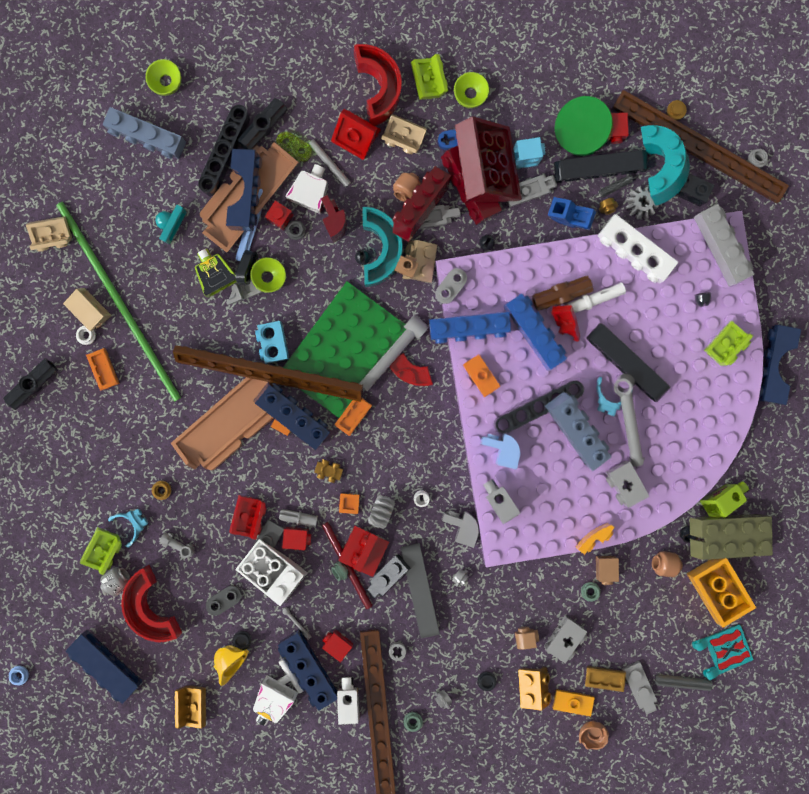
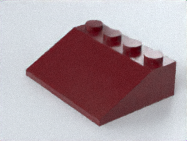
(487, 161)

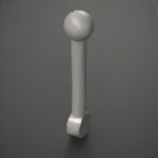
(286, 611)

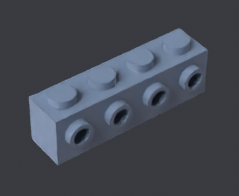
(147, 134)
(578, 430)

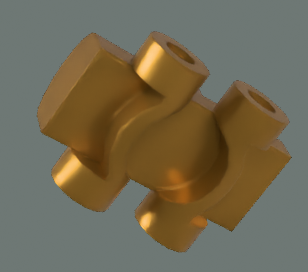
(332, 471)

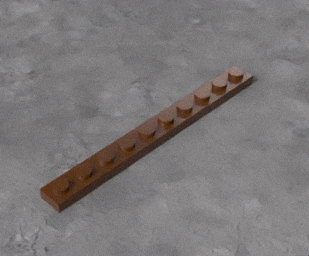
(704, 148)
(268, 373)
(377, 711)

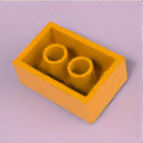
(721, 591)

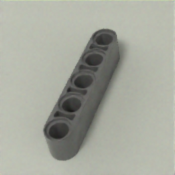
(420, 591)

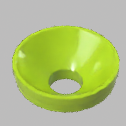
(157, 71)
(474, 81)
(268, 265)

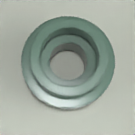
(339, 571)
(592, 597)
(413, 727)

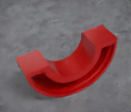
(382, 67)
(139, 615)

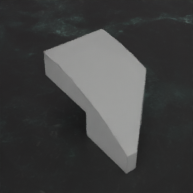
(241, 292)

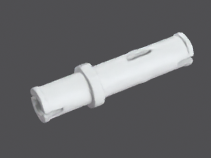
(588, 302)

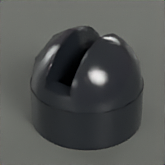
(490, 245)
(366, 257)
(703, 299)

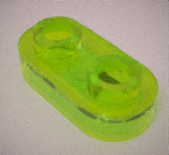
(294, 146)

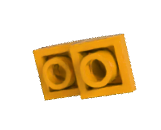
(602, 533)

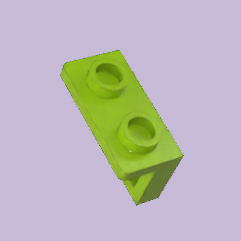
(429, 77)
(728, 344)
(101, 550)

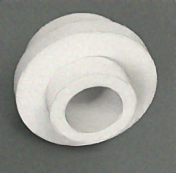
(79, 335)

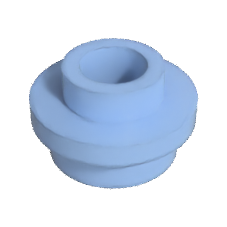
(13, 675)

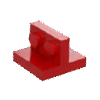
(354, 134)
(363, 551)

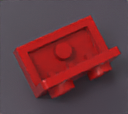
(248, 517)

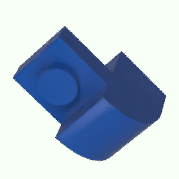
(569, 214)

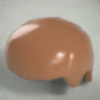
(596, 738)

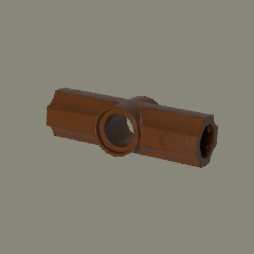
(562, 293)

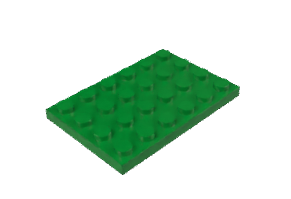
(346, 343)

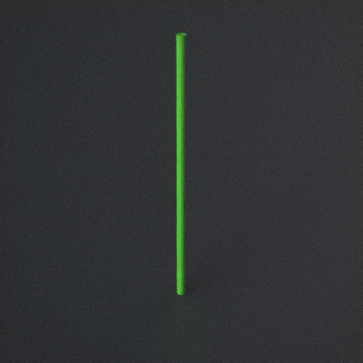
(119, 302)

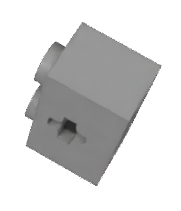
(636, 491)
(566, 629)

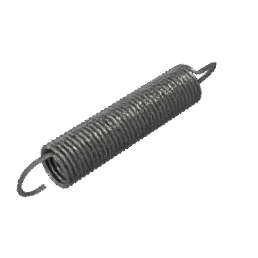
(616, 186)

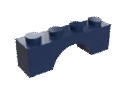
(242, 214)
(781, 340)

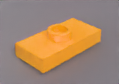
(573, 702)

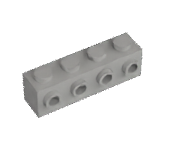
(723, 245)

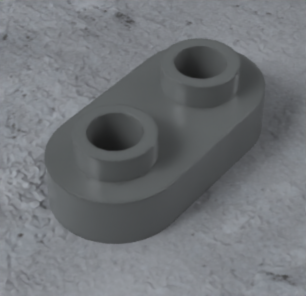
(223, 600)

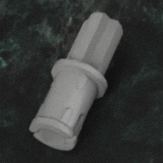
(298, 518)

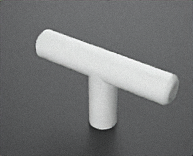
(289, 676)

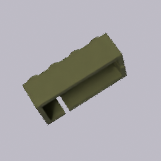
(731, 536)

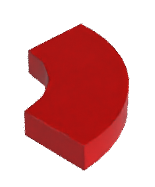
(411, 373)

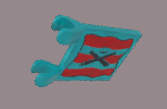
(727, 650)

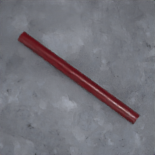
(351, 573)

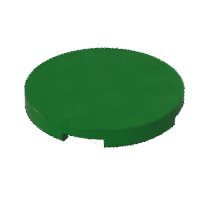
(583, 125)

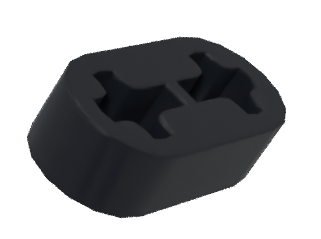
(246, 263)

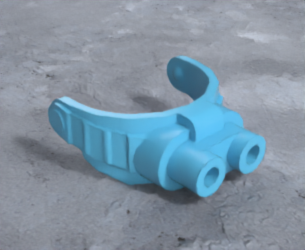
(605, 404)
(136, 520)

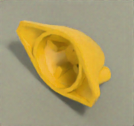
(228, 661)

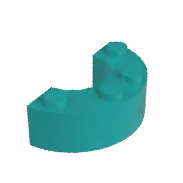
(676, 167)
(385, 265)

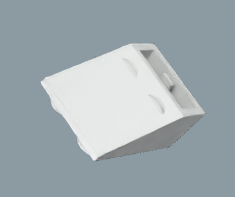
(271, 572)

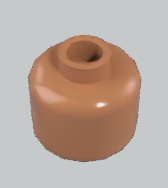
(405, 186)
(667, 564)

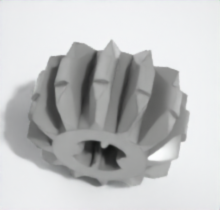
(634, 199)
(381, 511)

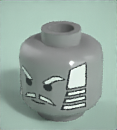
(114, 581)

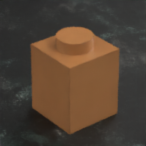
(607, 569)

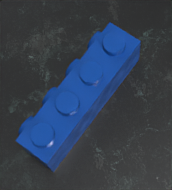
(470, 326)
(535, 332)

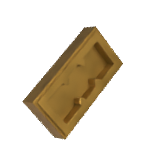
(605, 678)

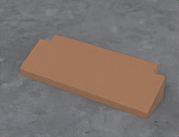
(274, 170)
(223, 427)

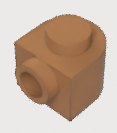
(407, 266)
(526, 638)

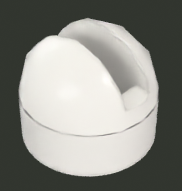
(417, 498)

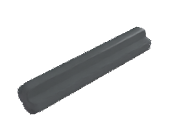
(683, 682)

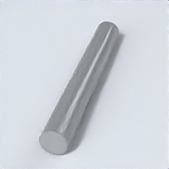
(329, 163)

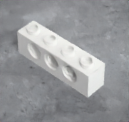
(648, 249)

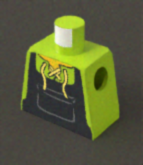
(214, 273)

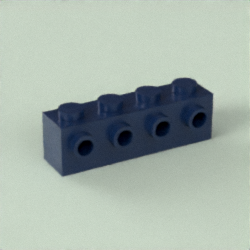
(290, 415)
(103, 666)
(308, 670)

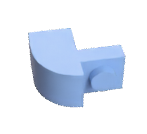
(508, 449)

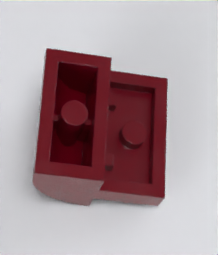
(336, 221)

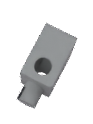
(505, 510)

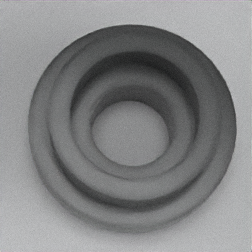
(289, 230)

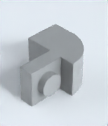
(468, 527)

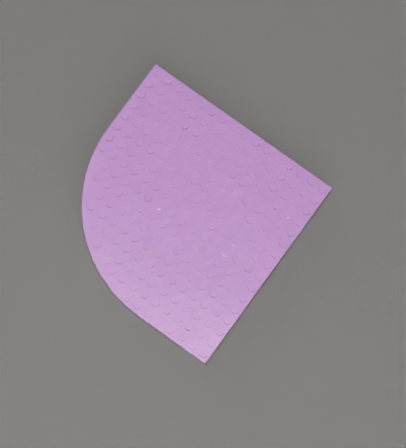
(684, 436)

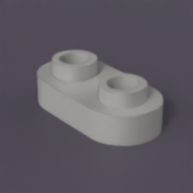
(451, 286)

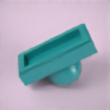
(170, 223)

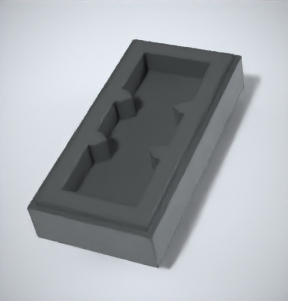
(270, 533)

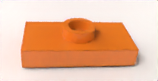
(102, 369)
(481, 375)
(352, 416)

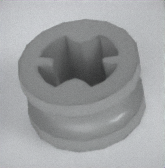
(403, 651)

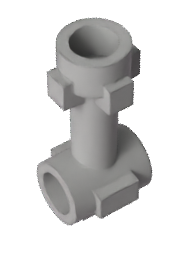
(185, 550)

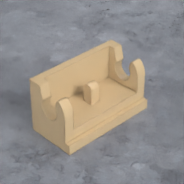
(87, 309)

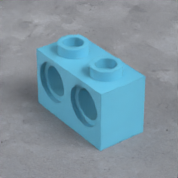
(528, 152)
(277, 341)

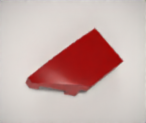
(566, 320)

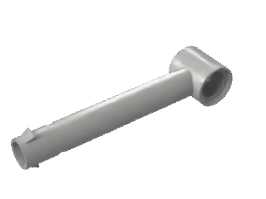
(414, 328)
(630, 419)

